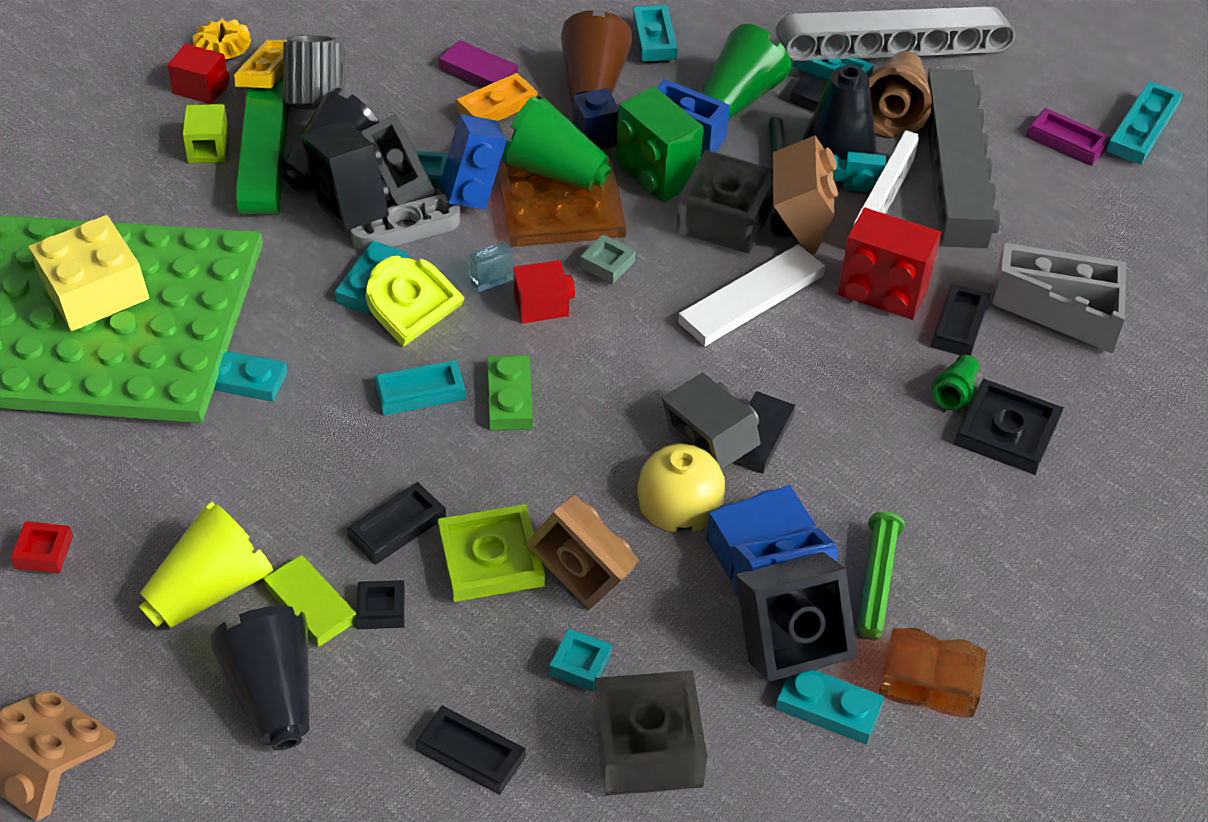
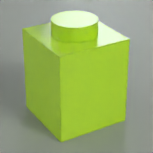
(206, 133)

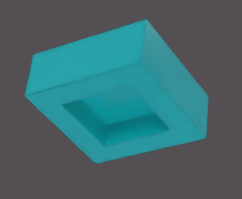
(580, 659)

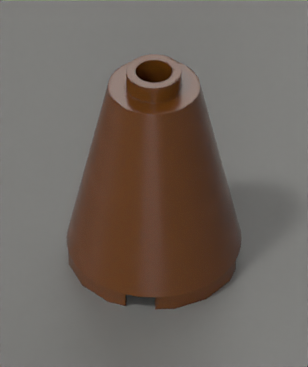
(594, 51)

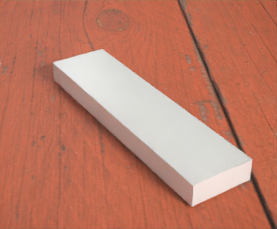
(893, 174)
(751, 295)

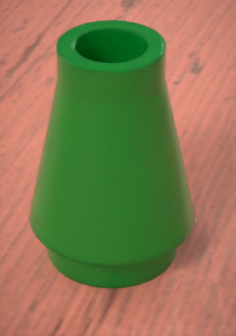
(955, 385)

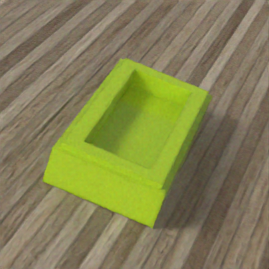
(305, 590)

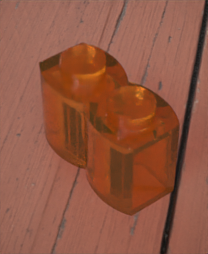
(933, 672)

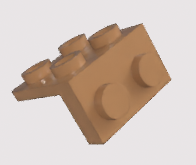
(39, 743)

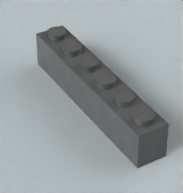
(959, 161)

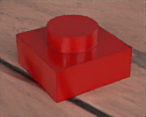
(42, 547)

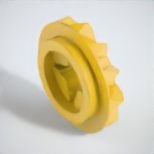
(235, 39)

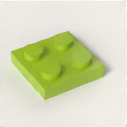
(489, 553)

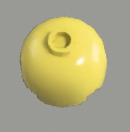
(680, 487)

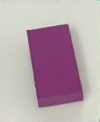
(475, 64)
(1068, 136)

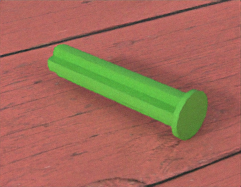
(878, 573)

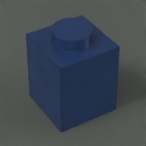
(596, 117)

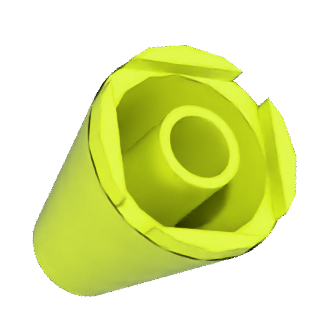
(202, 569)

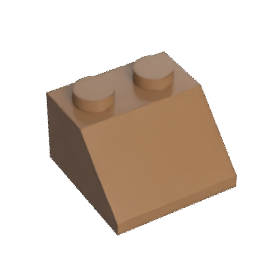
(805, 190)
(582, 551)

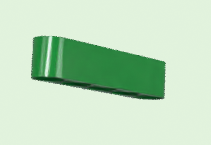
(262, 151)

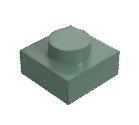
(607, 259)

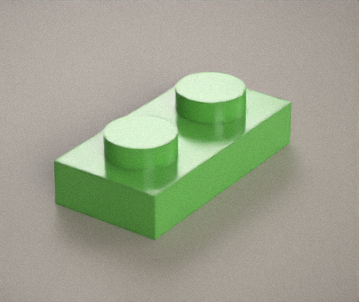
(510, 393)

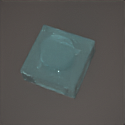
(491, 266)

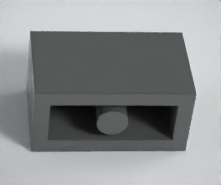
(400, 161)
(712, 419)

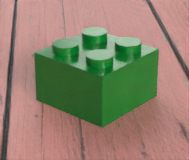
(657, 142)

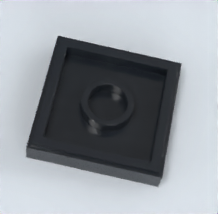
(1008, 426)

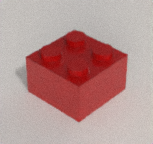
(888, 263)

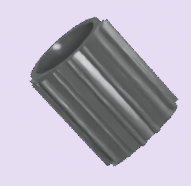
(311, 69)

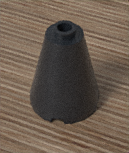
(330, 110)
(844, 114)
(268, 671)

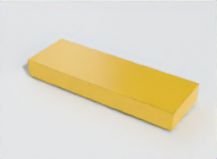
(263, 67)

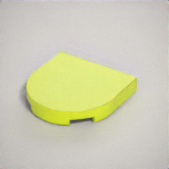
(409, 297)

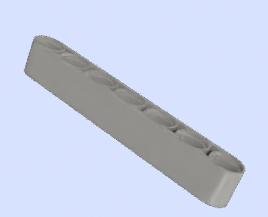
(893, 31)

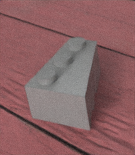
(1063, 292)

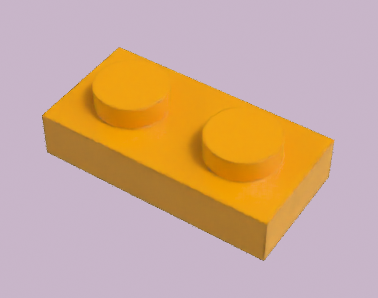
(497, 99)

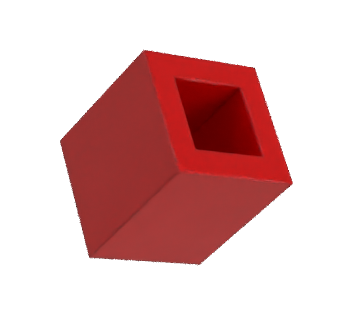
(198, 73)
(542, 291)

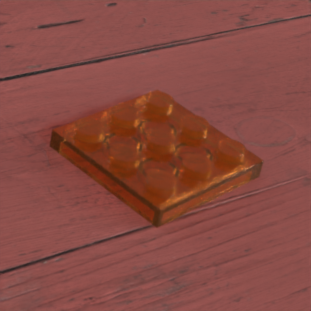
(555, 212)

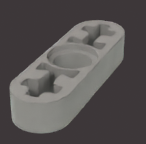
(434, 223)

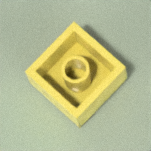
(89, 272)

